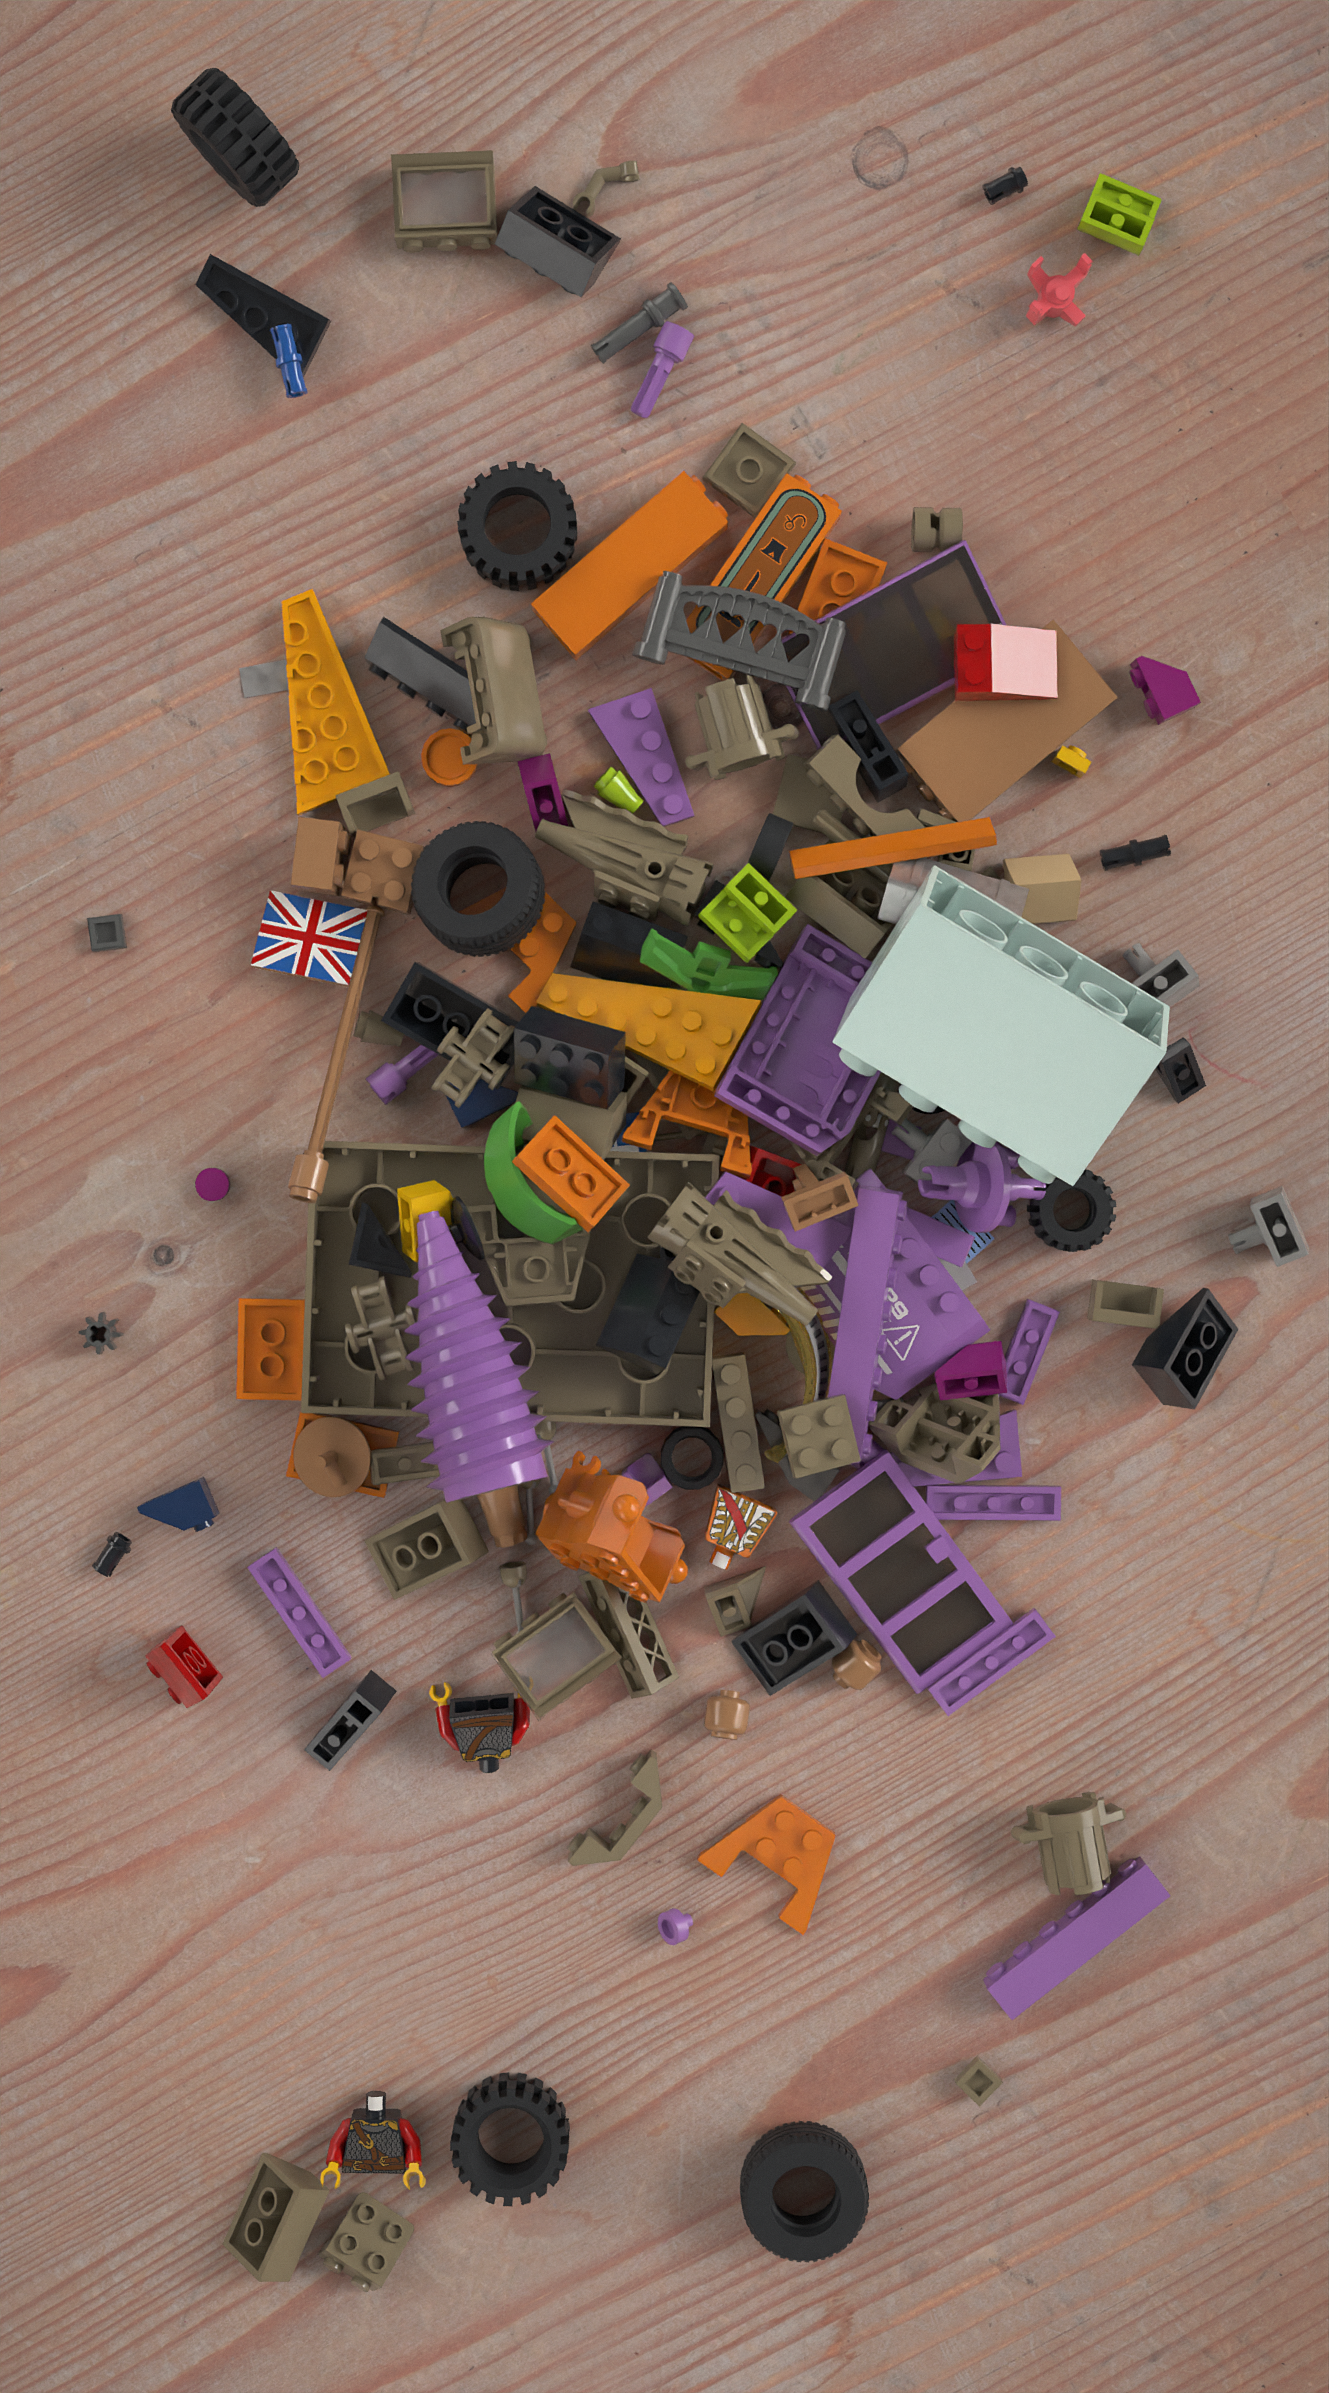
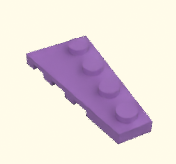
(642, 745)
(819, 1239)
(1004, 1464)

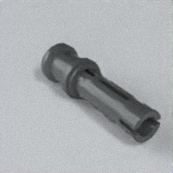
(652, 314)

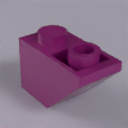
(1165, 688)

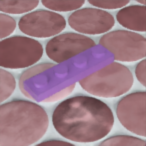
(994, 1502)
(299, 1612)
(991, 1662)

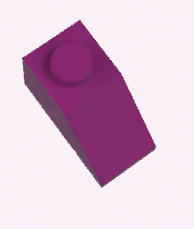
(542, 790)
(973, 1372)

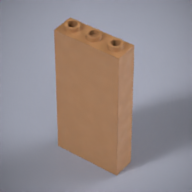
(987, 746)

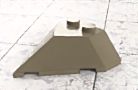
(941, 1436)

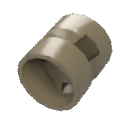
(935, 529)

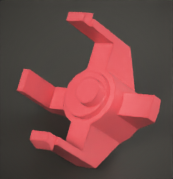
(1057, 292)

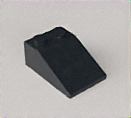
(1186, 1351)
(795, 1638)

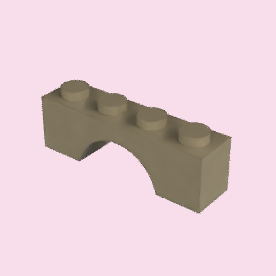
(835, 768)
(737, 1422)

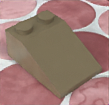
(426, 1547)

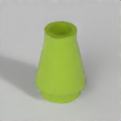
(617, 790)

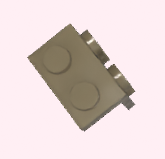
(367, 2243)

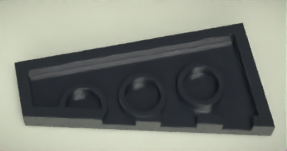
(261, 307)

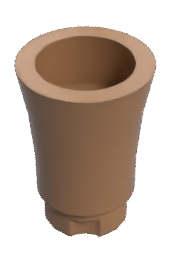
(504, 1516)

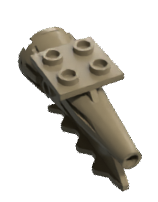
(631, 859)
(731, 1252)

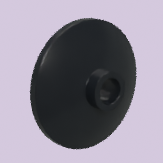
(464, 1229)

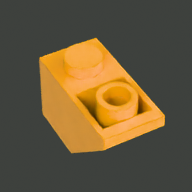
(751, 1317)

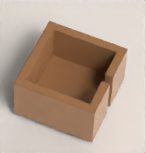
(320, 856)
(381, 870)

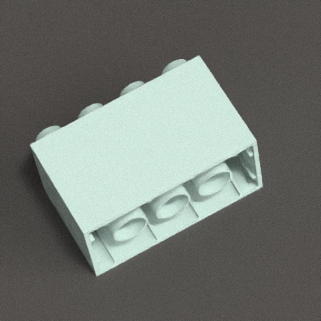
(1003, 1029)

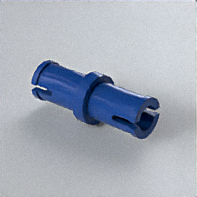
(289, 361)

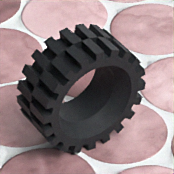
(529, 567)
(502, 2178)

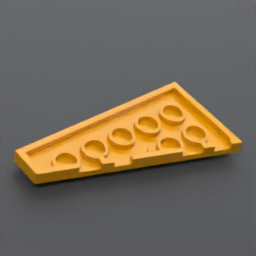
(327, 722)
(671, 1027)

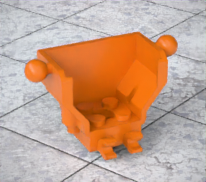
(600, 1529)

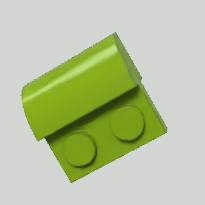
(1119, 214)
(747, 913)

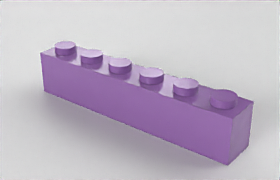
(1075, 1937)

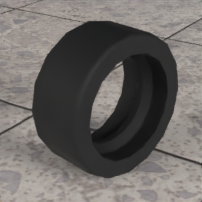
(770, 845)
(709, 1475)

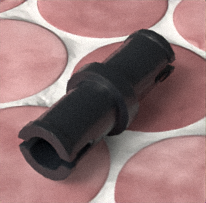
(1135, 852)

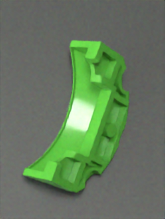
(510, 1188)

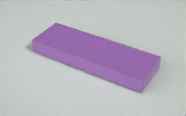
(1027, 1348)

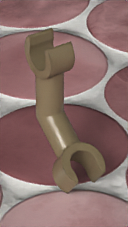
(625, 172)

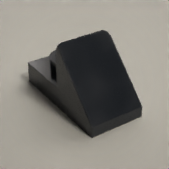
(1180, 1071)

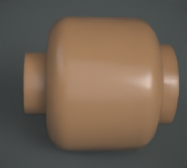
(856, 1665)
(727, 1715)

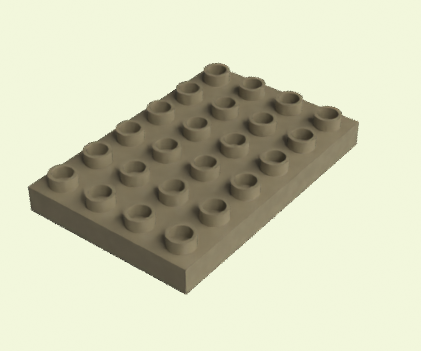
(557, 1338)

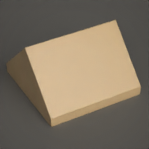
(1051, 884)

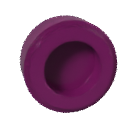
(212, 1184)

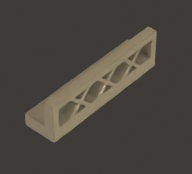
(624, 1633)

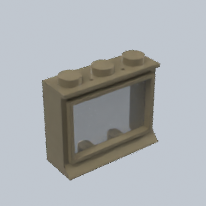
(444, 200)
(554, 1654)

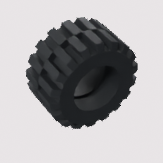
(1091, 1231)

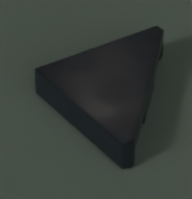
(374, 1247)

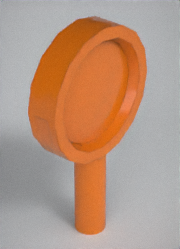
(443, 758)

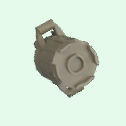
(736, 729)
(1071, 1841)

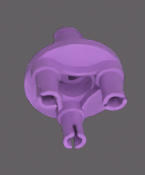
(981, 1186)

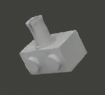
(1165, 981)
(937, 1149)
(1274, 1227)

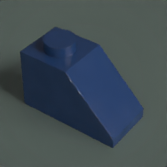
(482, 1103)
(183, 1507)

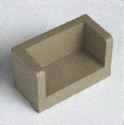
(375, 804)
(1125, 1304)

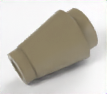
(373, 1030)

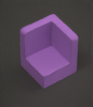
(650, 1474)

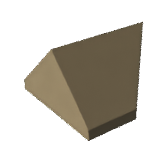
(734, 1600)

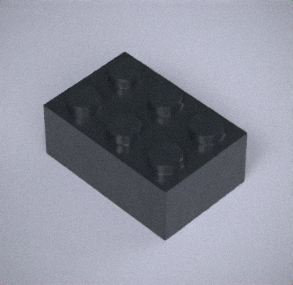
(569, 1057)

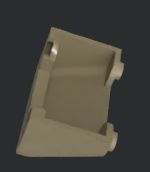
(501, 690)

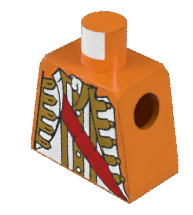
(736, 1525)

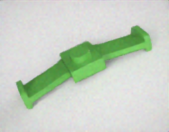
(706, 969)

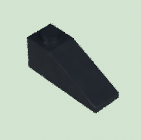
(861, 732)
(350, 1720)

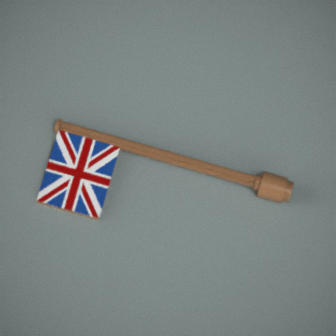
(327, 946)

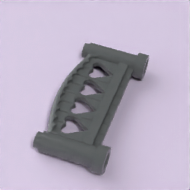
(808, 671)

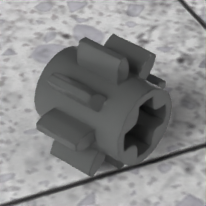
(110, 1334)

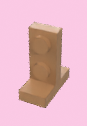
(817, 1200)

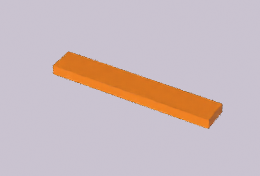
(892, 848)

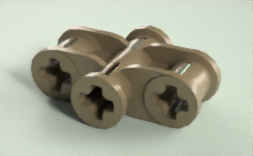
(466, 1068)
(378, 1316)

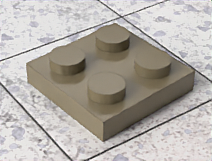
(818, 1435)

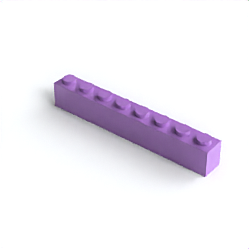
(866, 1305)

